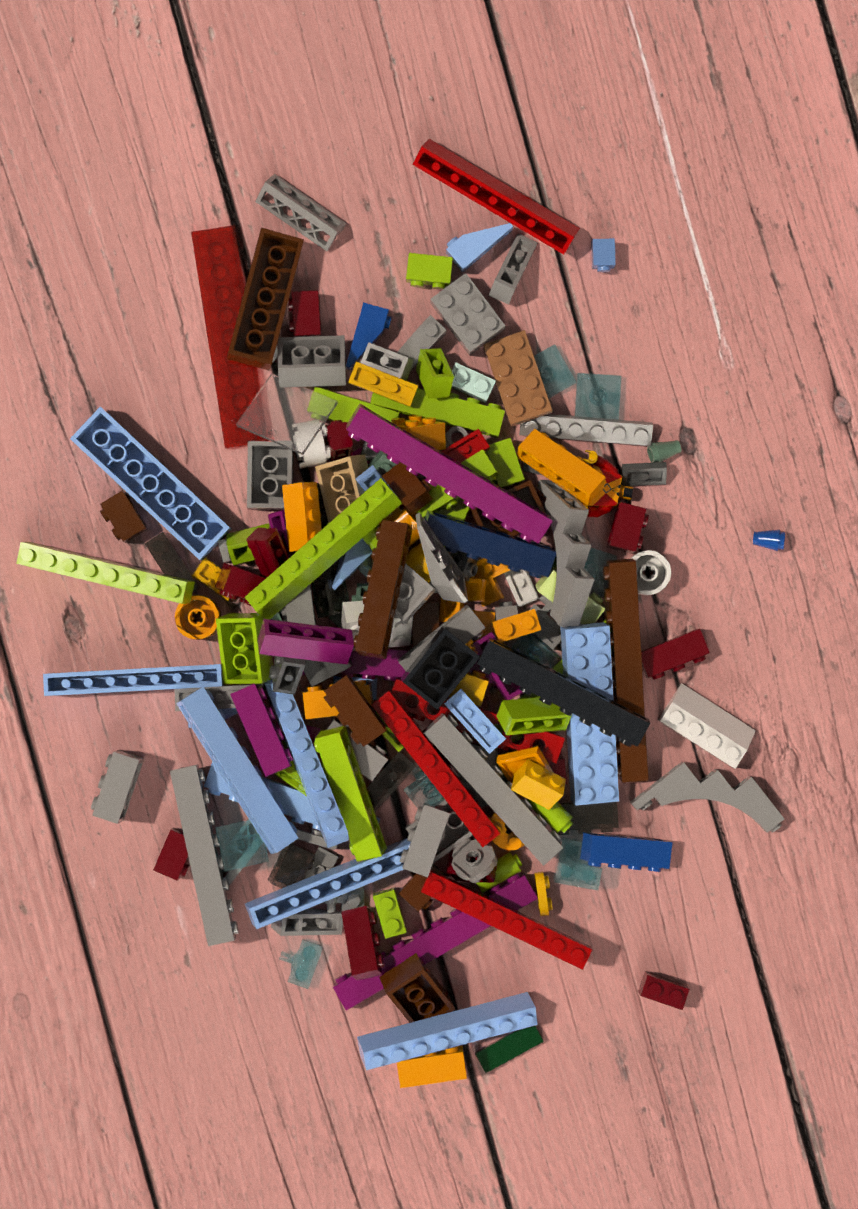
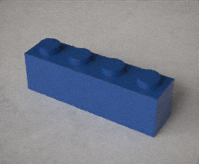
(626, 851)

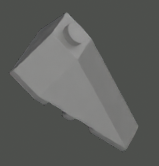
(443, 571)

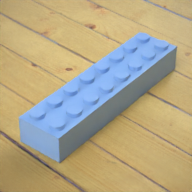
(150, 483)
(590, 752)

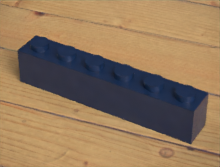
(491, 545)

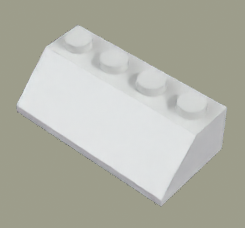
(707, 726)

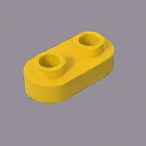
(542, 884)

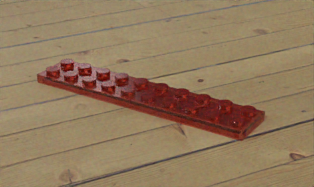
(221, 296)

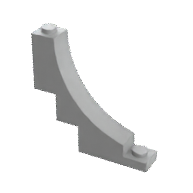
(572, 551)
(682, 785)

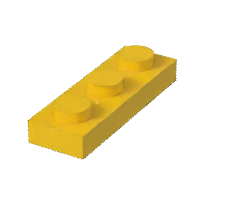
(383, 384)

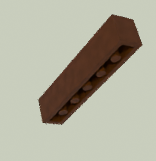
(383, 589)

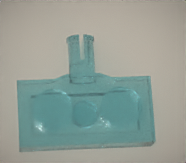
(303, 963)

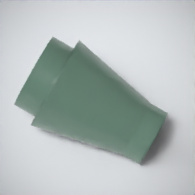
(663, 450)

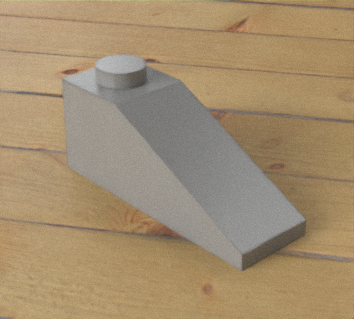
(512, 268)
(425, 337)
(310, 922)

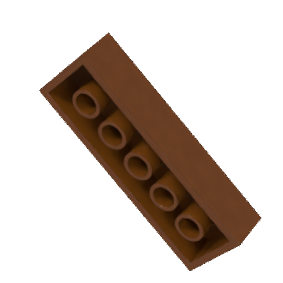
(265, 299)

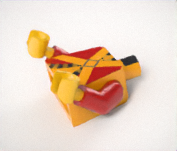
(612, 490)

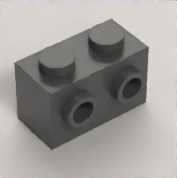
(286, 674)

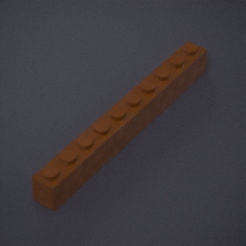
(626, 659)

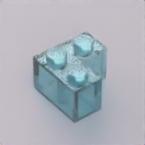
(570, 869)

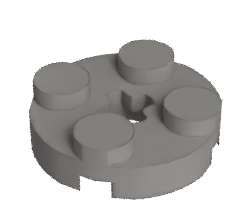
(476, 870)

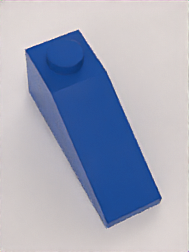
(369, 329)

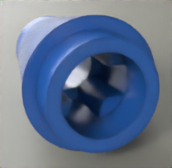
(769, 539)

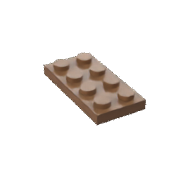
(518, 378)

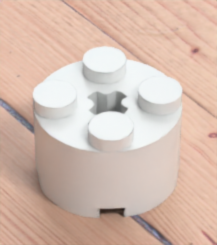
(317, 452)
(660, 568)

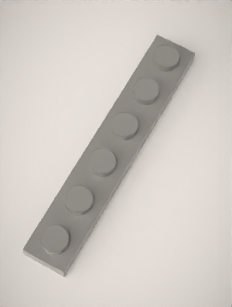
(591, 429)

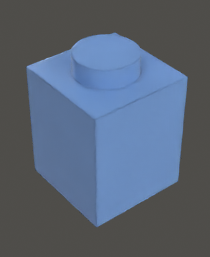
(603, 254)

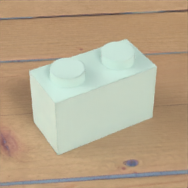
(472, 383)

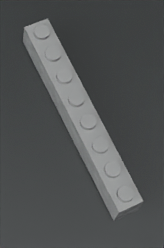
(493, 789)
(203, 854)

